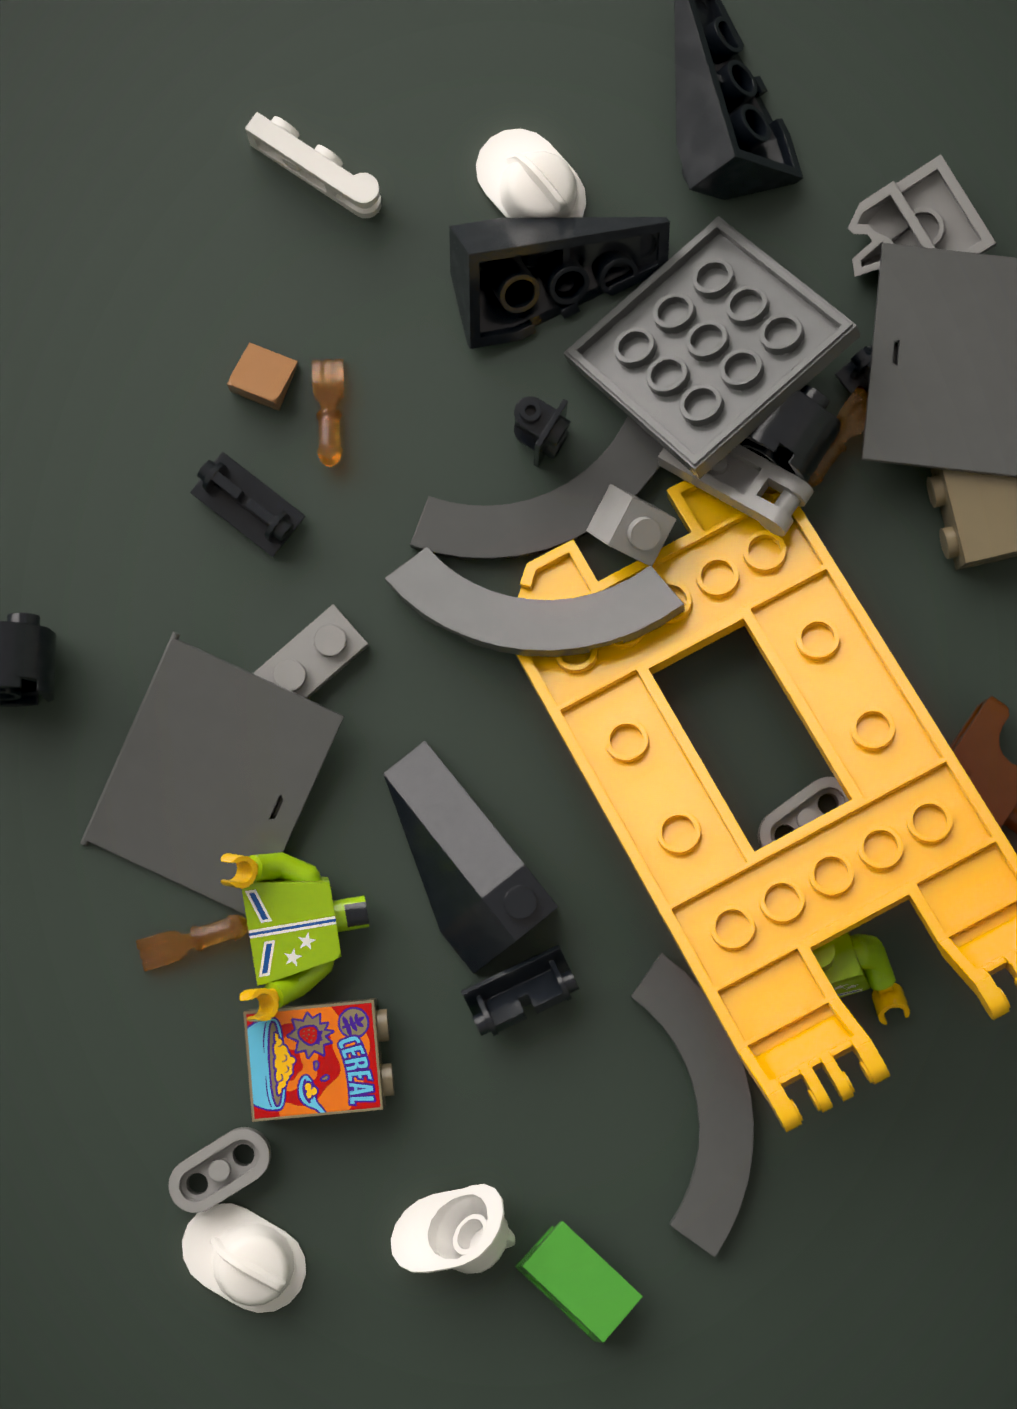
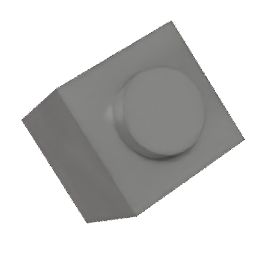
(631, 525)

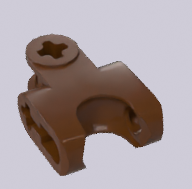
(984, 762)

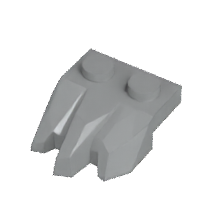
(921, 212)

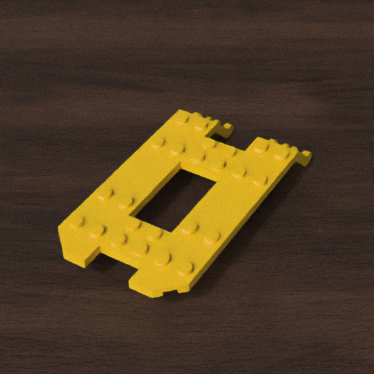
(756, 916)

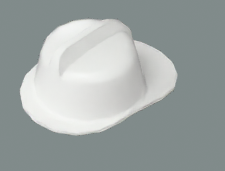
(529, 177)
(453, 1231)
(244, 1258)

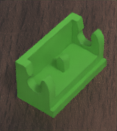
(579, 1282)

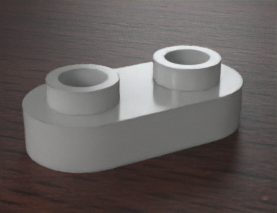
(800, 808)
(221, 1170)

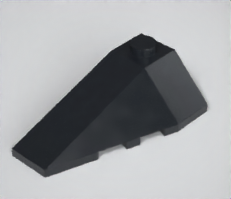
(721, 122)
(533, 269)
(469, 871)

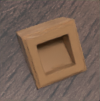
(262, 376)

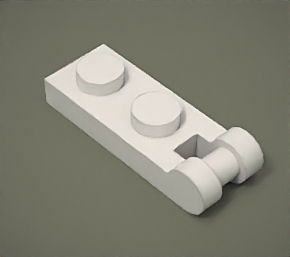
(315, 166)

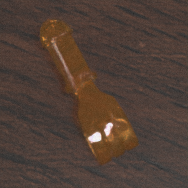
(328, 392)
(853, 422)
(173, 945)

